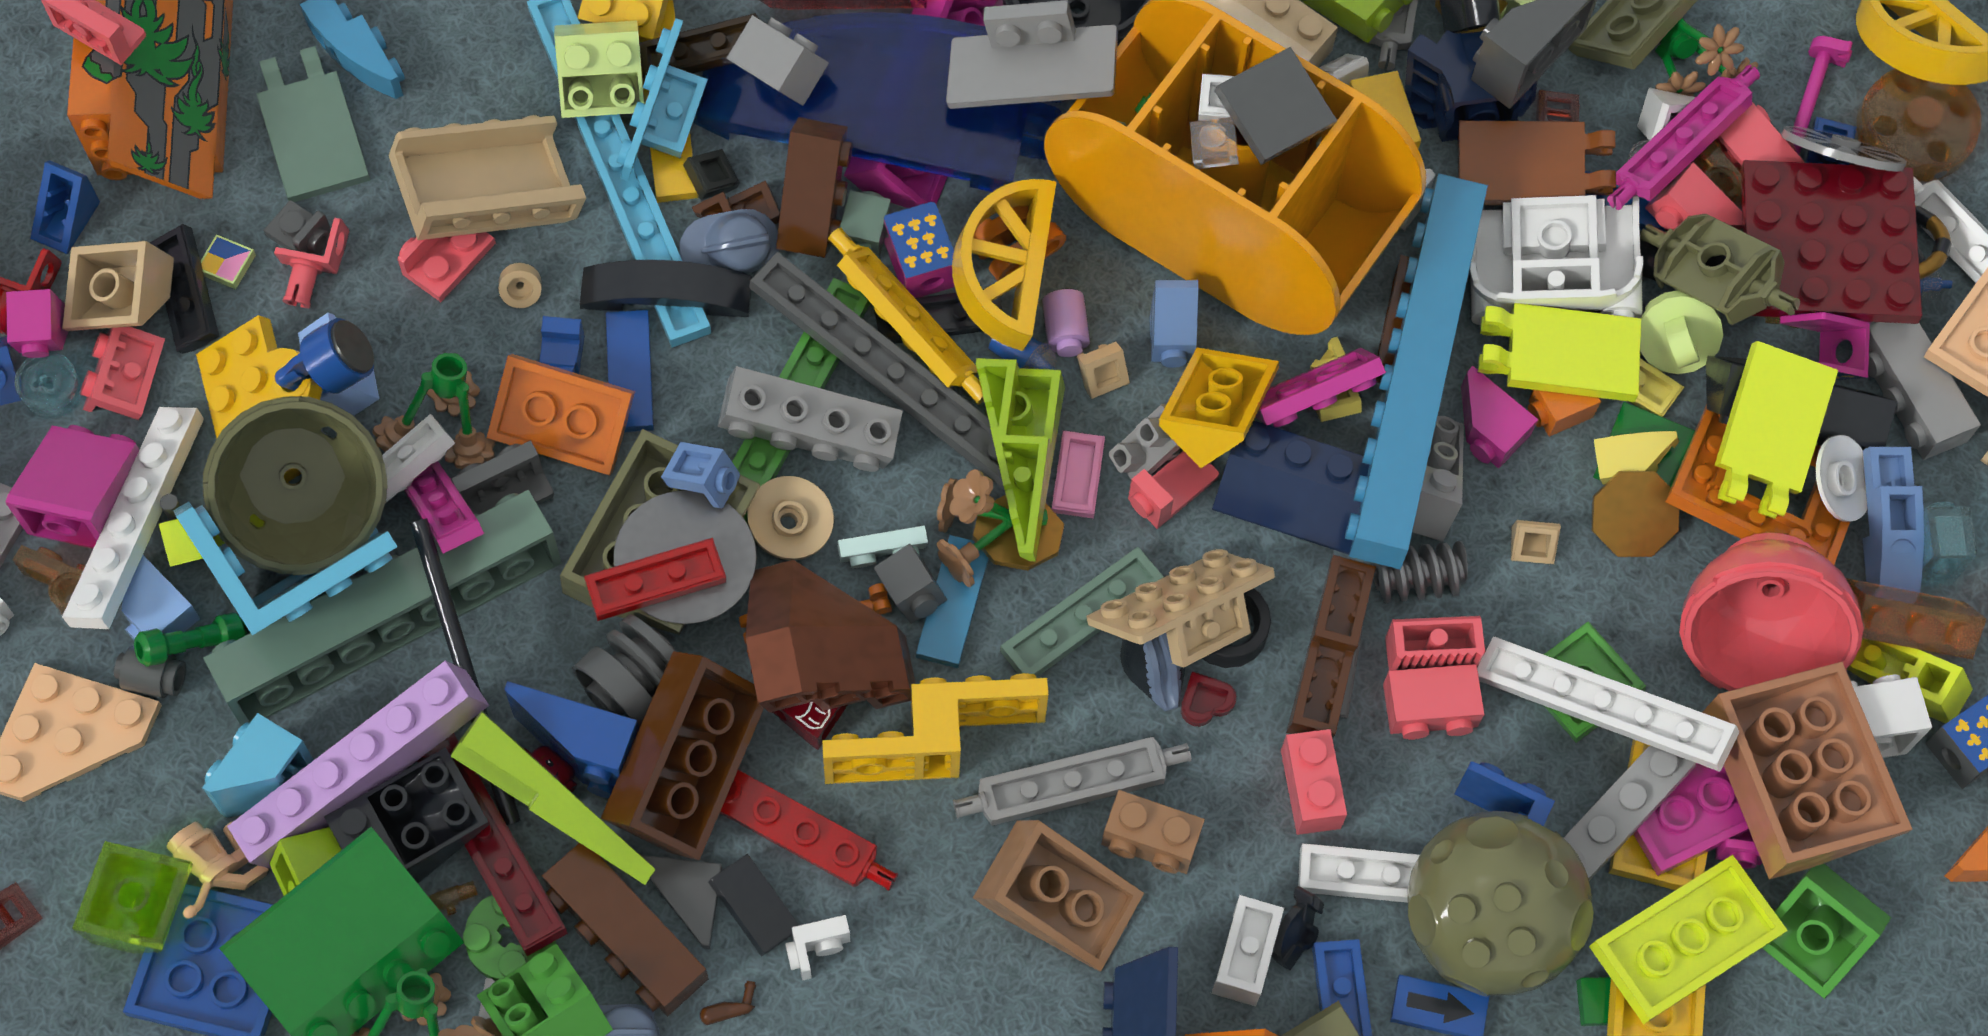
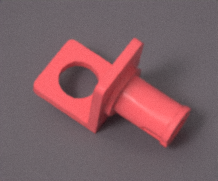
(307, 265)

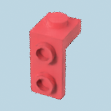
(1169, 489)

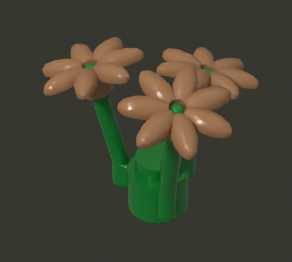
(1684, 41)

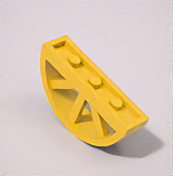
(1951, 45)
(1033, 238)

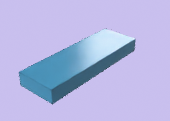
(948, 626)

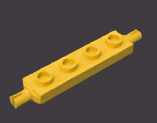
(906, 315)

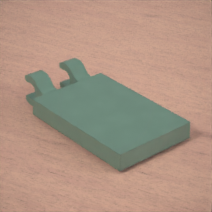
(311, 130)

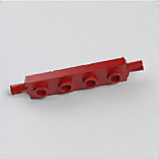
(804, 832)

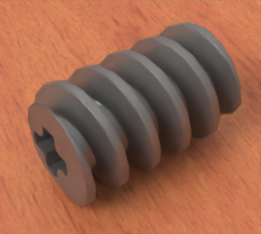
(1424, 570)

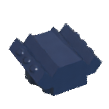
(1442, 88)

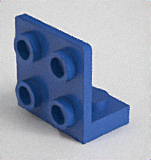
(1491, 790)

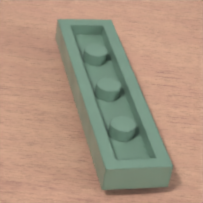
(1066, 624)

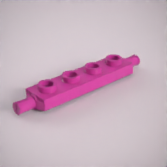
(1684, 138)

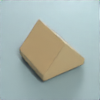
(1534, 541)

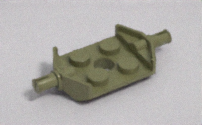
(1738, 286)

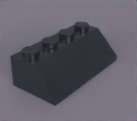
(1849, 411)

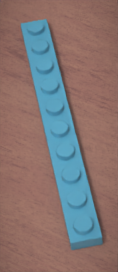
(631, 199)

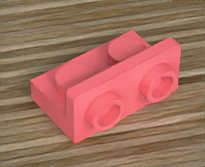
(96, 27)
(442, 262)
(123, 371)

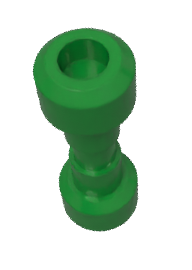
(154, 646)

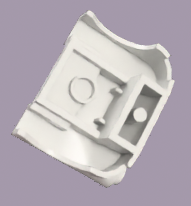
(1558, 256)

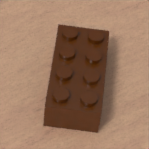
(685, 756)

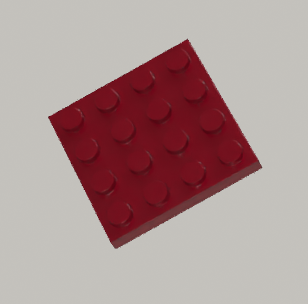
(1841, 236)

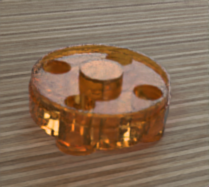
(1921, 123)

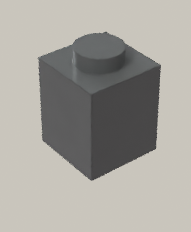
(910, 584)

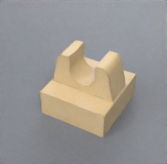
(1103, 369)

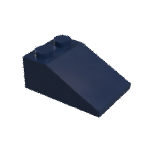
(1143, 996)

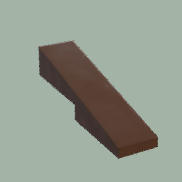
(1332, 646)

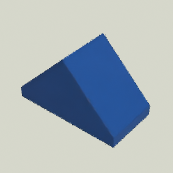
(62, 207)

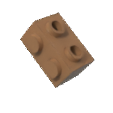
(1152, 832)

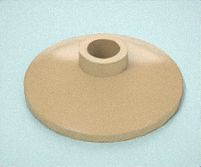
(795, 499)

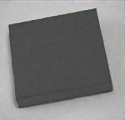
(1275, 105)

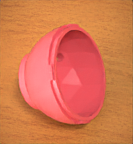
(1769, 613)

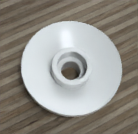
(1842, 478)

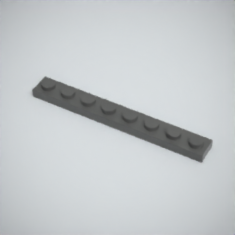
(878, 362)

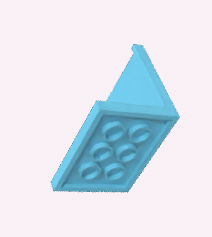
(290, 595)

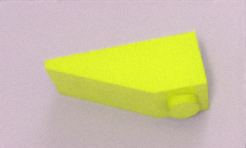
(1941, 682)

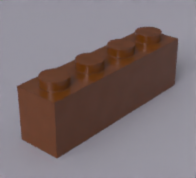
(625, 928)

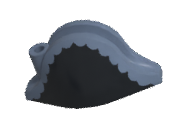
(1152, 670)

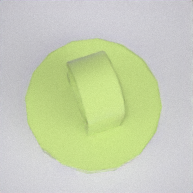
(1679, 333)

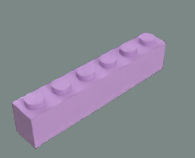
(361, 760)

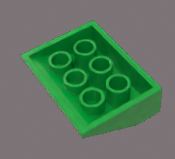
(341, 941)

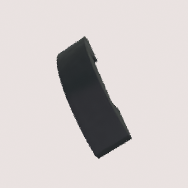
(665, 284)

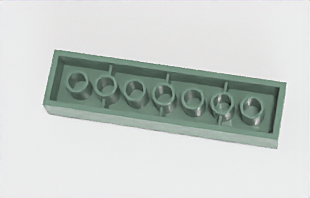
(380, 613)

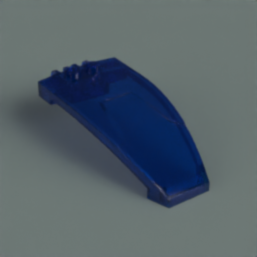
(891, 92)

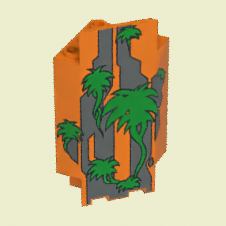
(165, 104)

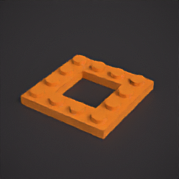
(1698, 487)

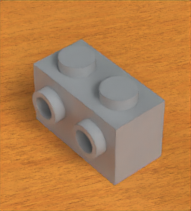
(778, 60)

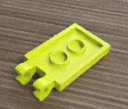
(1564, 351)
(1773, 426)

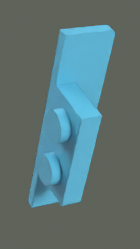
(669, 109)

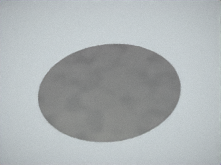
(684, 519)

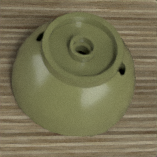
(306, 521)

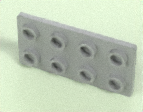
(1031, 58)

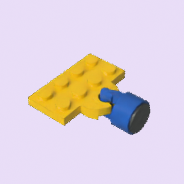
(251, 369)

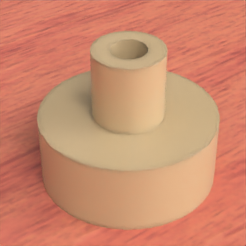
(520, 285)

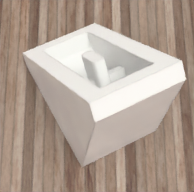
(1659, 110)

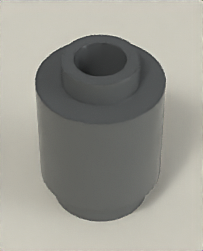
(153, 680)

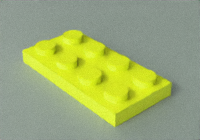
(1687, 939)

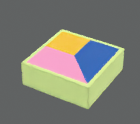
(226, 261)

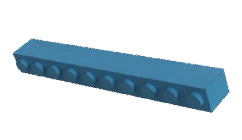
(1418, 372)

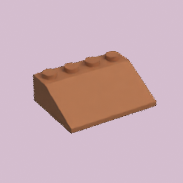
(1808, 770)

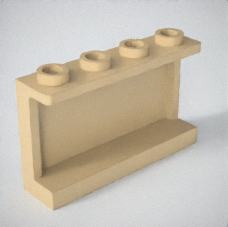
(483, 177)

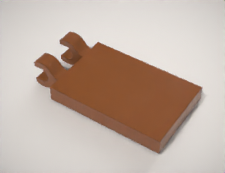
(1533, 159)

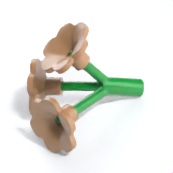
(967, 500)

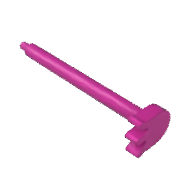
(1826, 51)

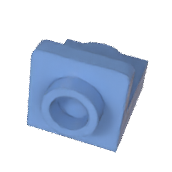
(702, 471)

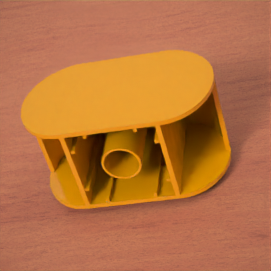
(1265, 238)

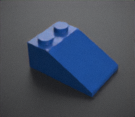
(583, 735)

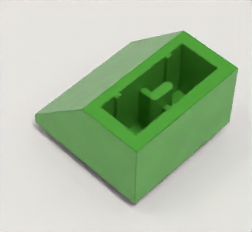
(544, 1000)

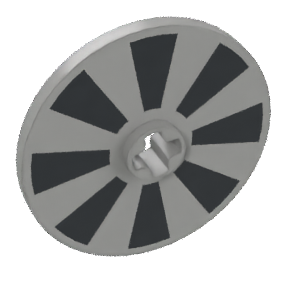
(1843, 148)

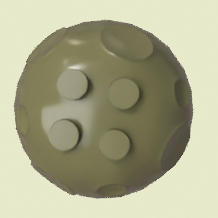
(1499, 903)

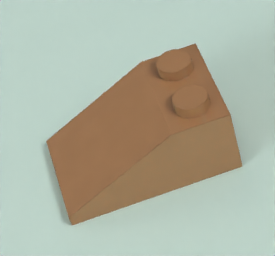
(1058, 893)

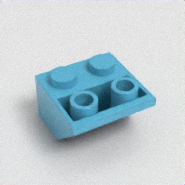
(255, 766)

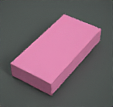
(1078, 474)

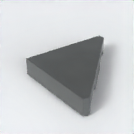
(688, 892)

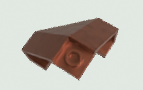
(821, 644)

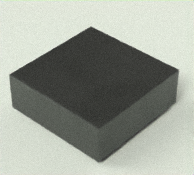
(711, 174)

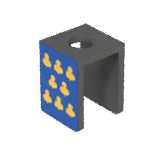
(1963, 744)

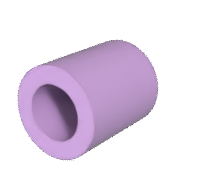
(1066, 322)

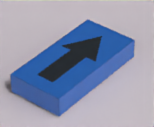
(1438, 1007)

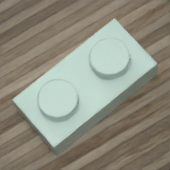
(864, 549)

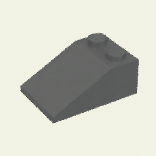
(1526, 45)

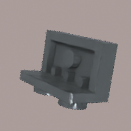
(512, 471)

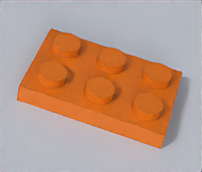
(560, 414)

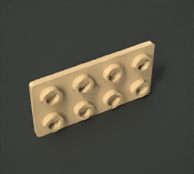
(1194, 605)

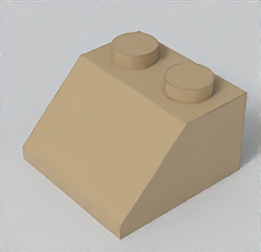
(116, 285)

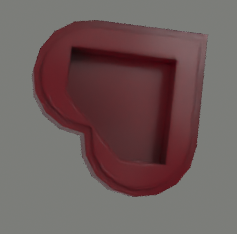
(1205, 699)

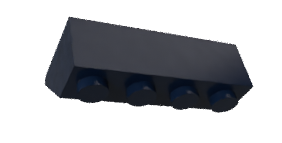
(1292, 485)

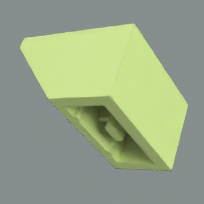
(598, 68)

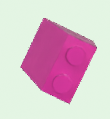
(71, 484)

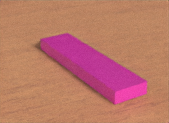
(447, 512)

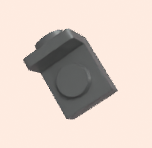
(299, 229)

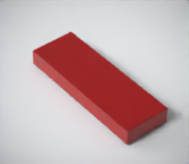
(655, 579)

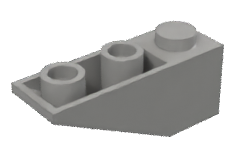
(1442, 482)

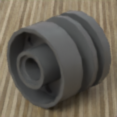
(629, 677)

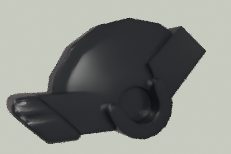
(1297, 928)

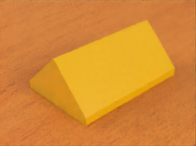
(1216, 402)

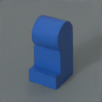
(562, 343)

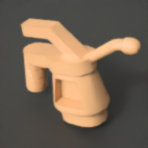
(212, 862)

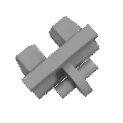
(1144, 447)

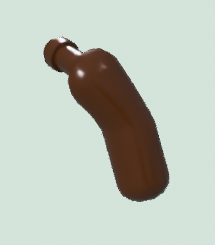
(726, 1010)

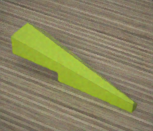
(1024, 427)
(511, 768)

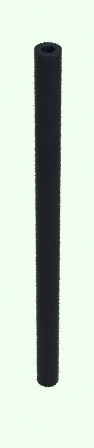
(454, 635)

